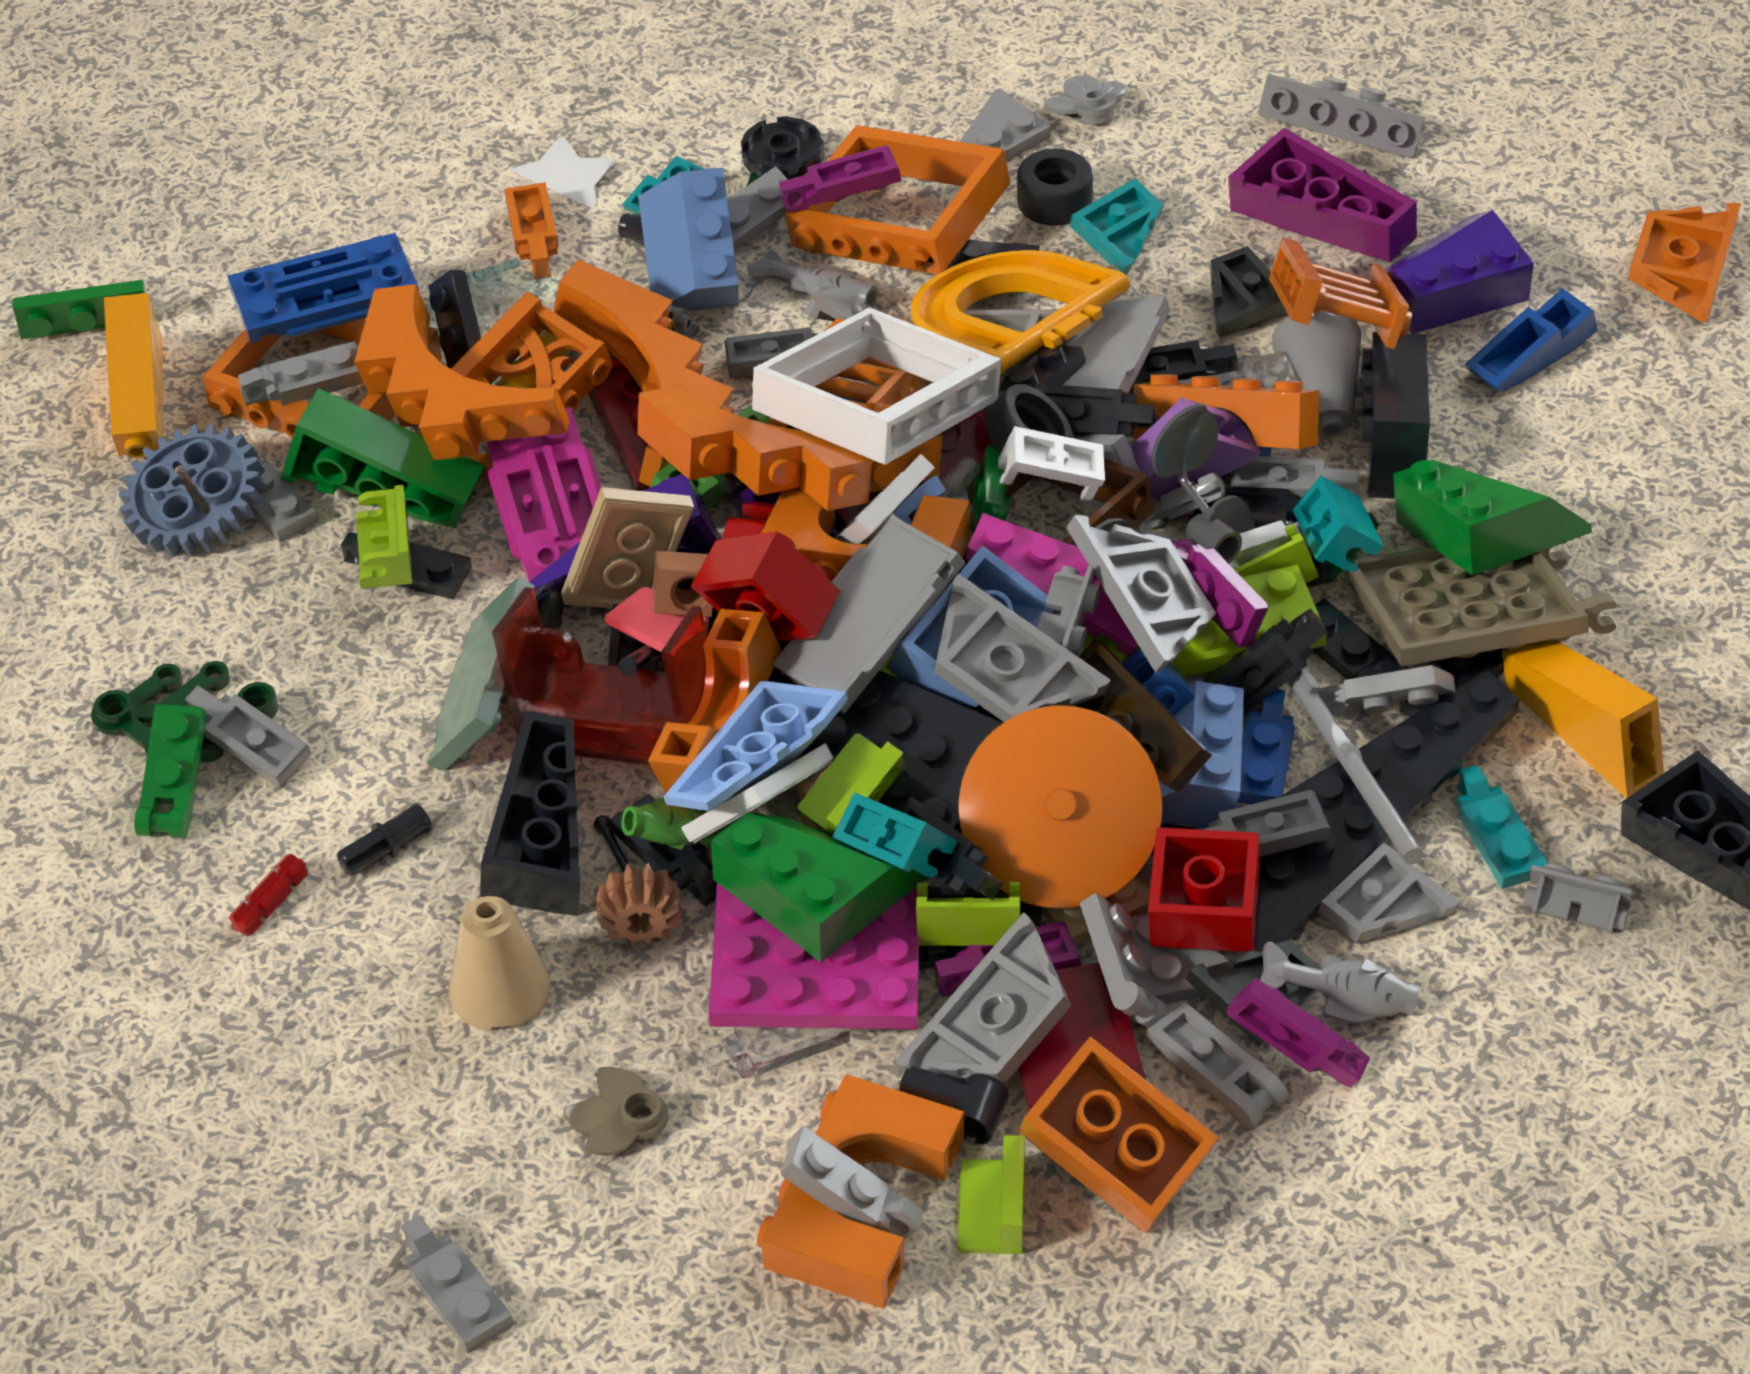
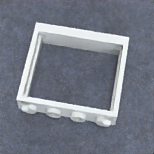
(961, 386)

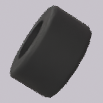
(1054, 186)

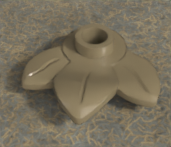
(611, 1115)

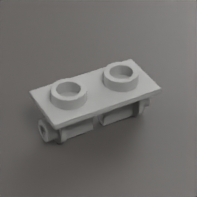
(1074, 597)
(1597, 897)

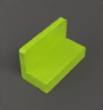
(857, 769)
(993, 1201)

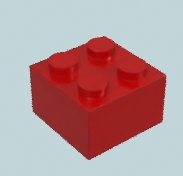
(768, 577)
(1204, 889)

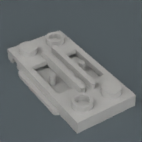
(1118, 342)
(878, 604)

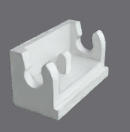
(1053, 458)

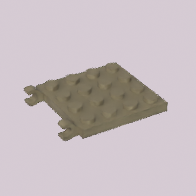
(1440, 611)

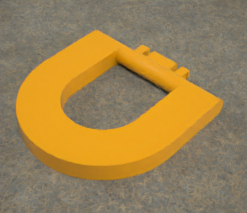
(1080, 284)

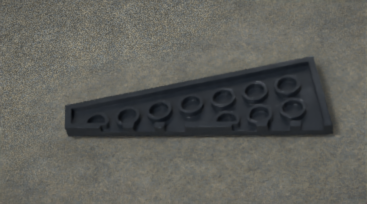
(928, 729)
(1409, 768)

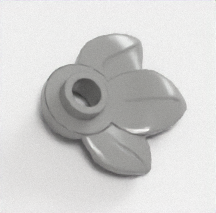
(1087, 98)

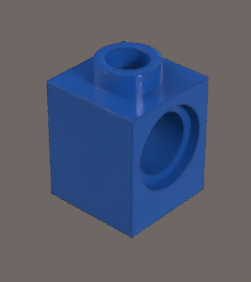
(1166, 685)

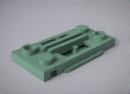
(474, 687)

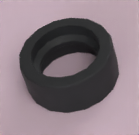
(1026, 409)

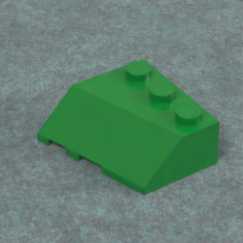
(1478, 518)
(806, 880)

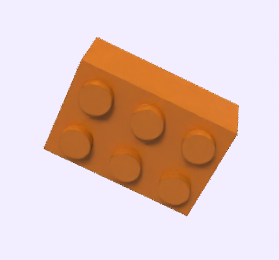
(1118, 1134)

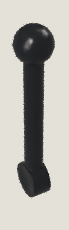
(602, 826)

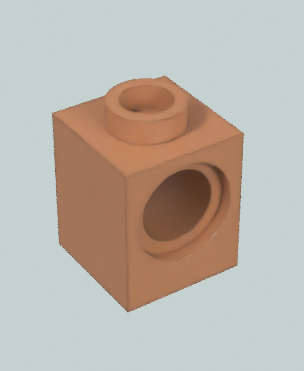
(668, 572)

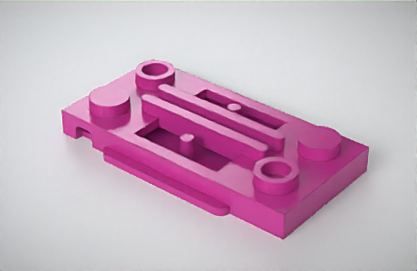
(543, 494)

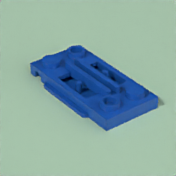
(318, 287)

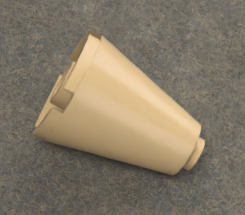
(496, 968)

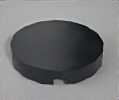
(787, 144)

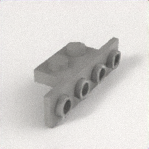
(1343, 113)

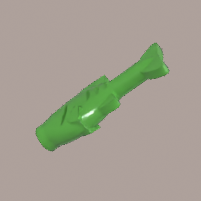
(663, 823)

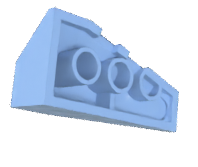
(756, 742)

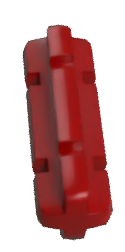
(268, 894)

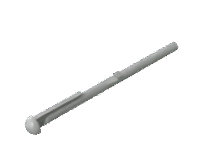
(1350, 757)

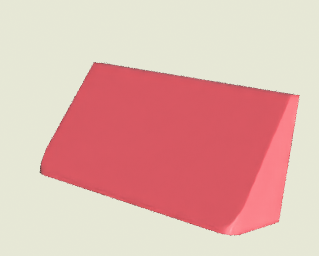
(637, 619)

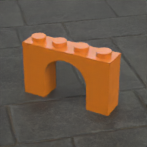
(811, 524)
(869, 1127)

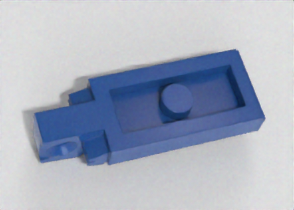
(1266, 751)

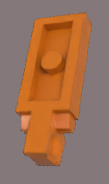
(532, 226)

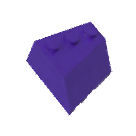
(1463, 273)

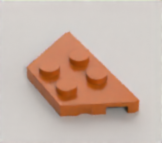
(1684, 256)

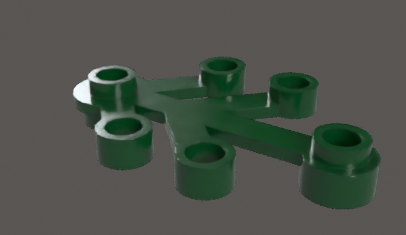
(124, 712)

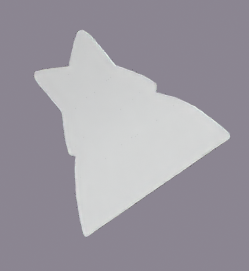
(567, 172)

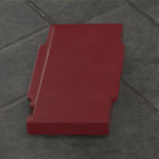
(1089, 1015)

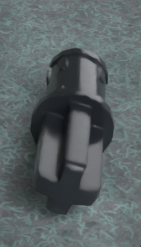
(384, 840)

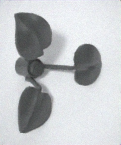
(1183, 447)

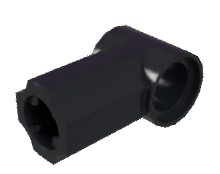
(978, 1096)

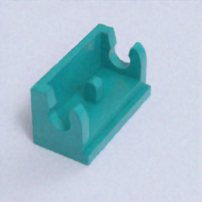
(1335, 523)
(891, 835)

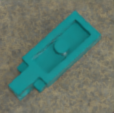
(1496, 829)

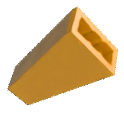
(134, 373)
(1591, 710)

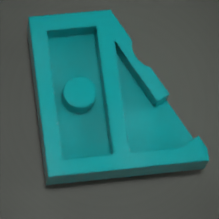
(1119, 223)

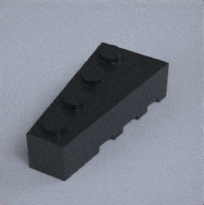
(1394, 409)
(1696, 824)
(534, 833)

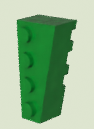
(365, 452)

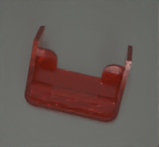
(611, 712)

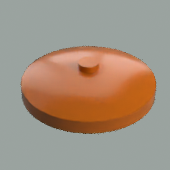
(1061, 805)

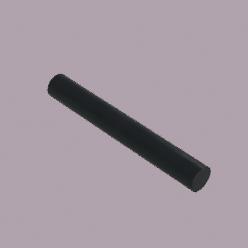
(638, 660)

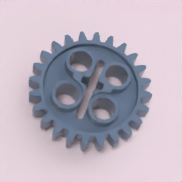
(161, 507)

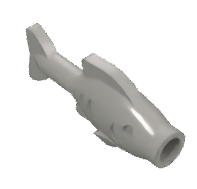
(823, 283)
(1353, 988)

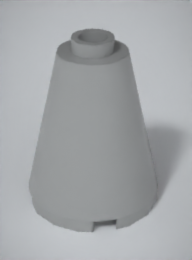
(1326, 361)

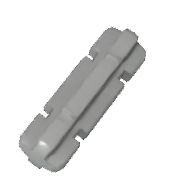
(1179, 503)

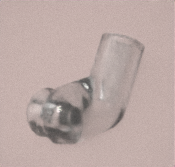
(959, 478)

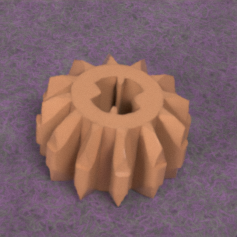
(639, 905)

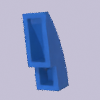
(1534, 341)

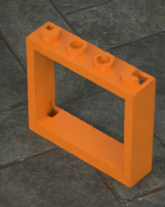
(975, 167)
(241, 356)

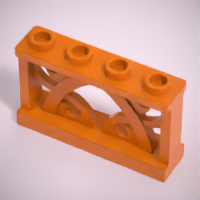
(518, 335)

